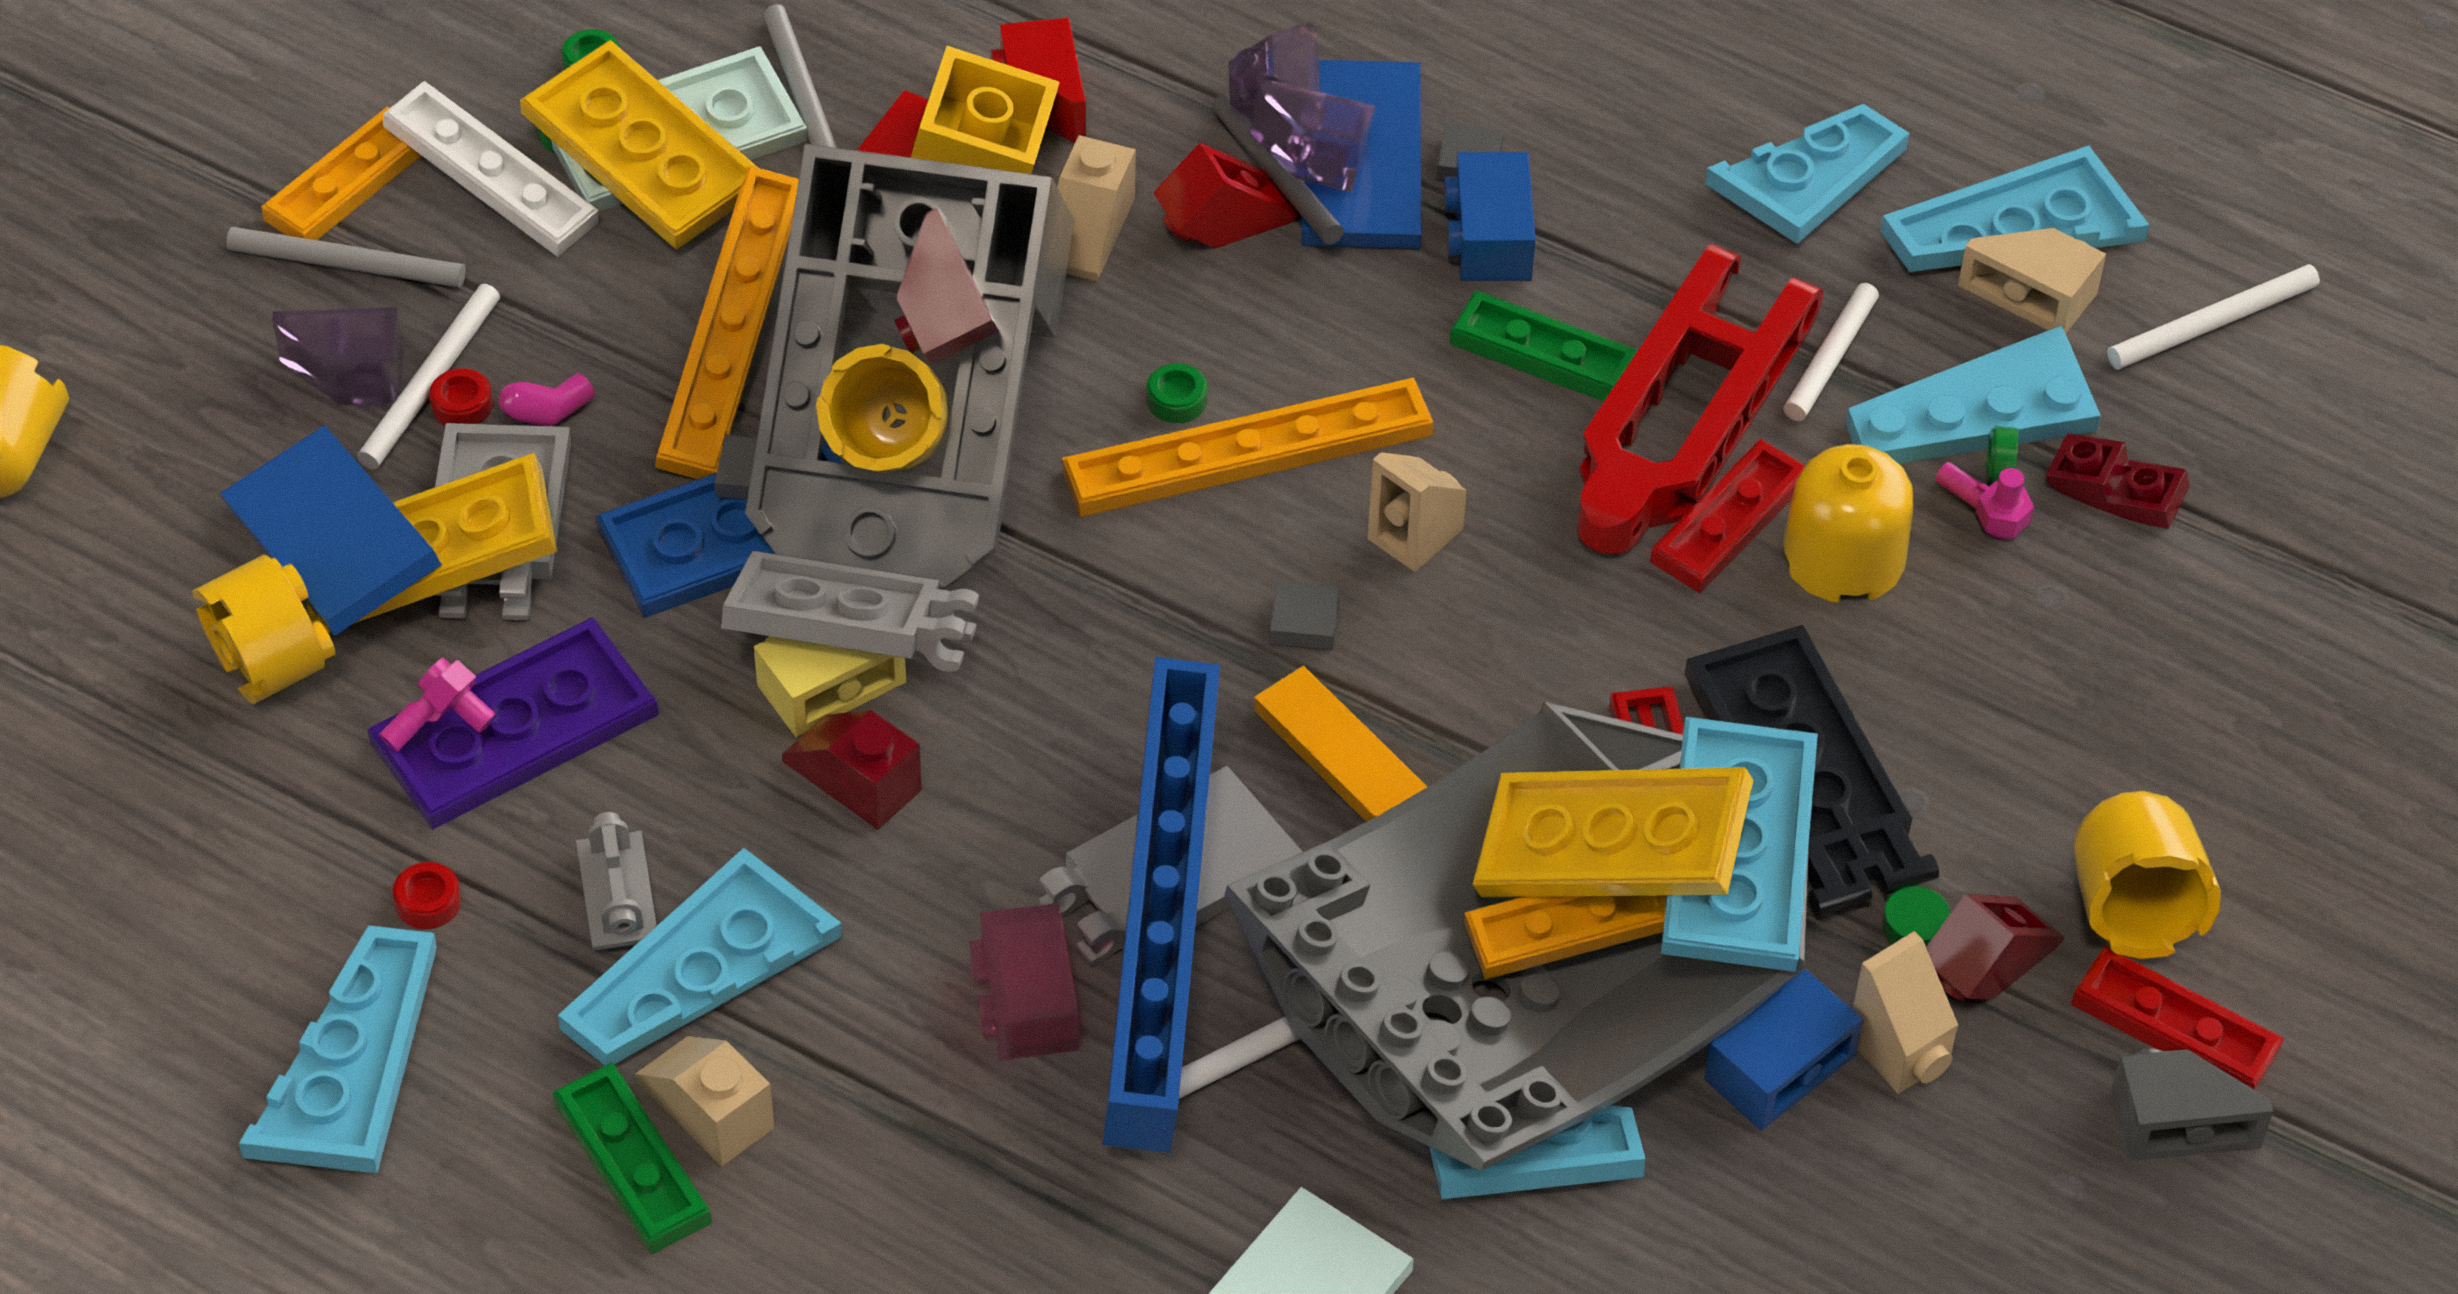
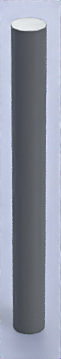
(1293, 189)

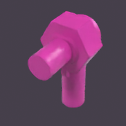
(2001, 508)
(444, 689)

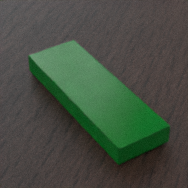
(1540, 345)
(632, 1158)

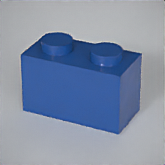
(1493, 216)
(1783, 1049)

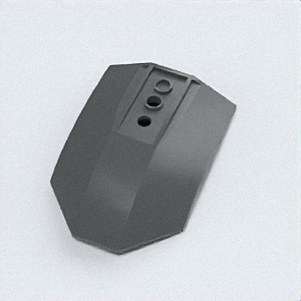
(1376, 937)

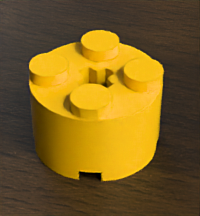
(261, 626)

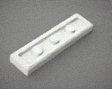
(491, 168)

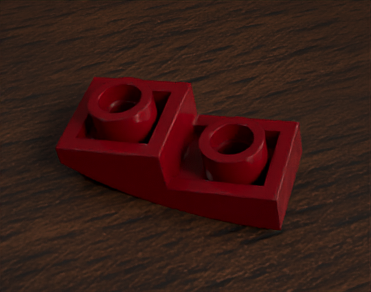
(2104, 478)

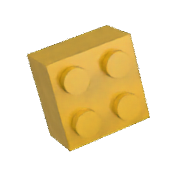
(984, 114)

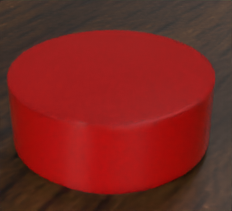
(461, 397)
(426, 895)

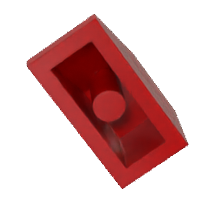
(1048, 51)
(1221, 199)

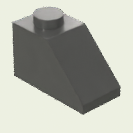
(2184, 1106)

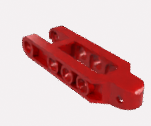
(1630, 493)

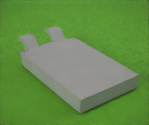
(482, 446)
(849, 608)
(1236, 843)

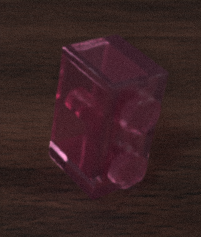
(1027, 982)

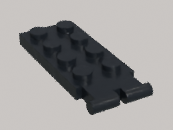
(1855, 812)

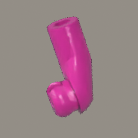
(544, 404)

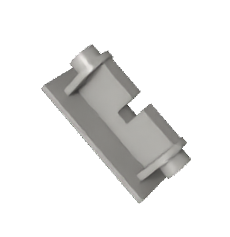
(615, 883)

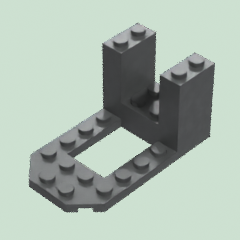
(845, 247)

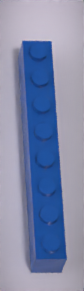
(1162, 907)

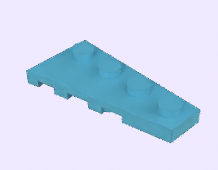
(2060, 193)
(1952, 412)
(704, 953)
(351, 1063)

